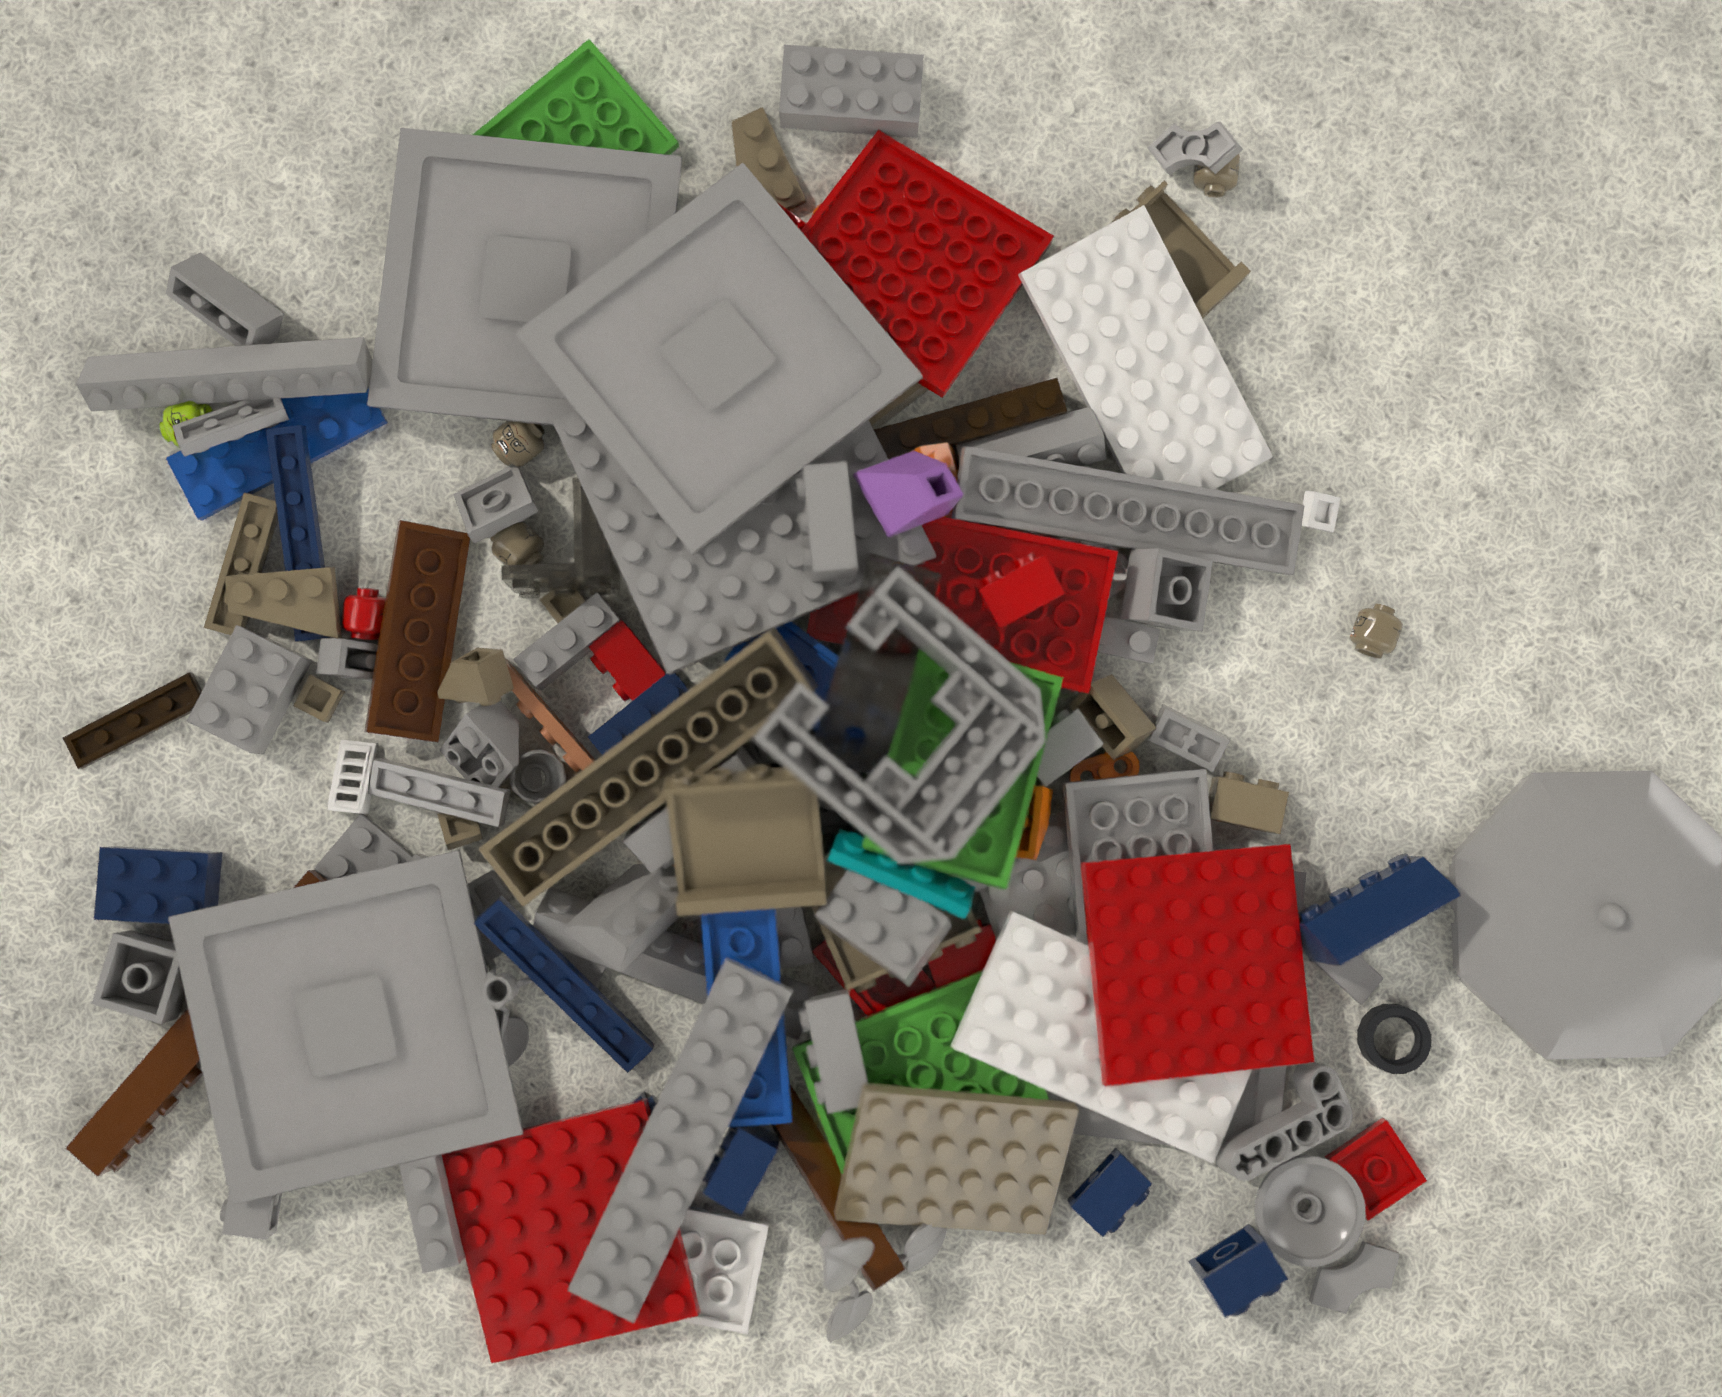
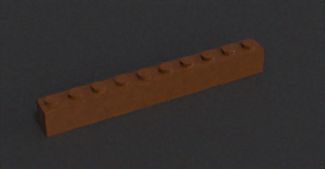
(145, 1093)

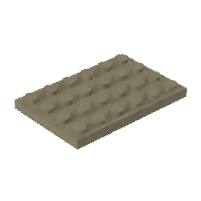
(955, 1159)

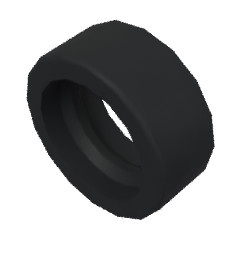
(1414, 1058)

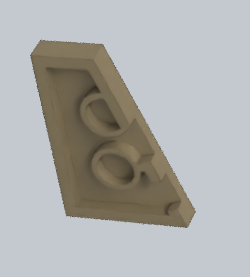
(762, 154)
(288, 598)

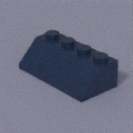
(1373, 909)

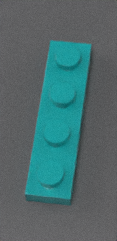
(912, 879)

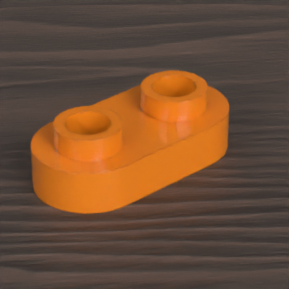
(1103, 767)

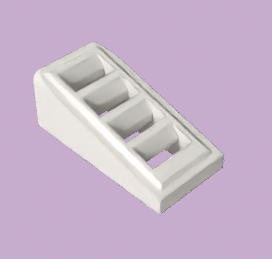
(337, 787)

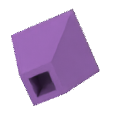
(908, 491)

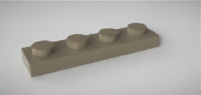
(244, 556)

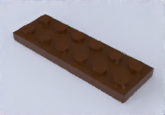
(417, 631)

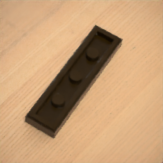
(133, 721)

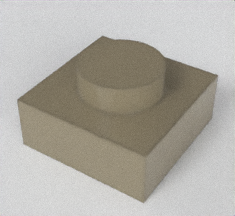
(561, 606)
(319, 698)
(459, 831)

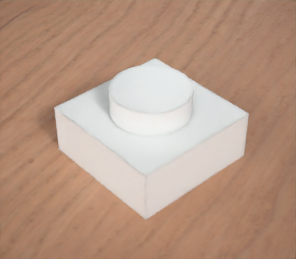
(1320, 511)

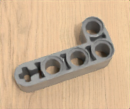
(1245, 1153)

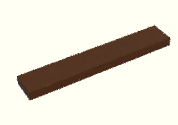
(823, 1176)

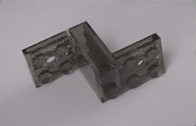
(593, 563)
(871, 685)

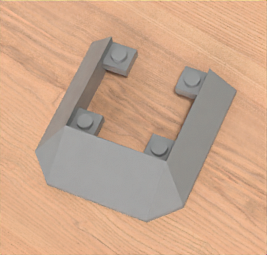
(966, 774)

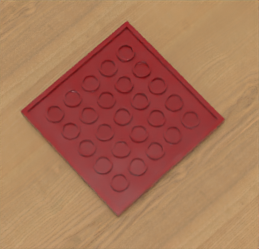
(924, 254)
(1196, 964)
(527, 1220)

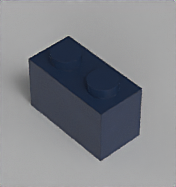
(1110, 1193)

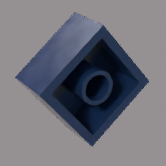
(741, 1167)
(1238, 1271)

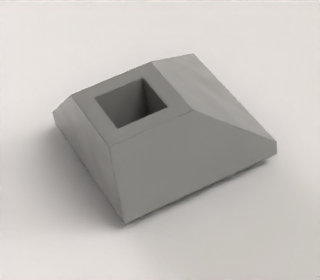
(485, 745)

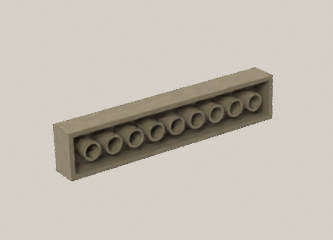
(630, 777)

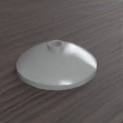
(1324, 1229)

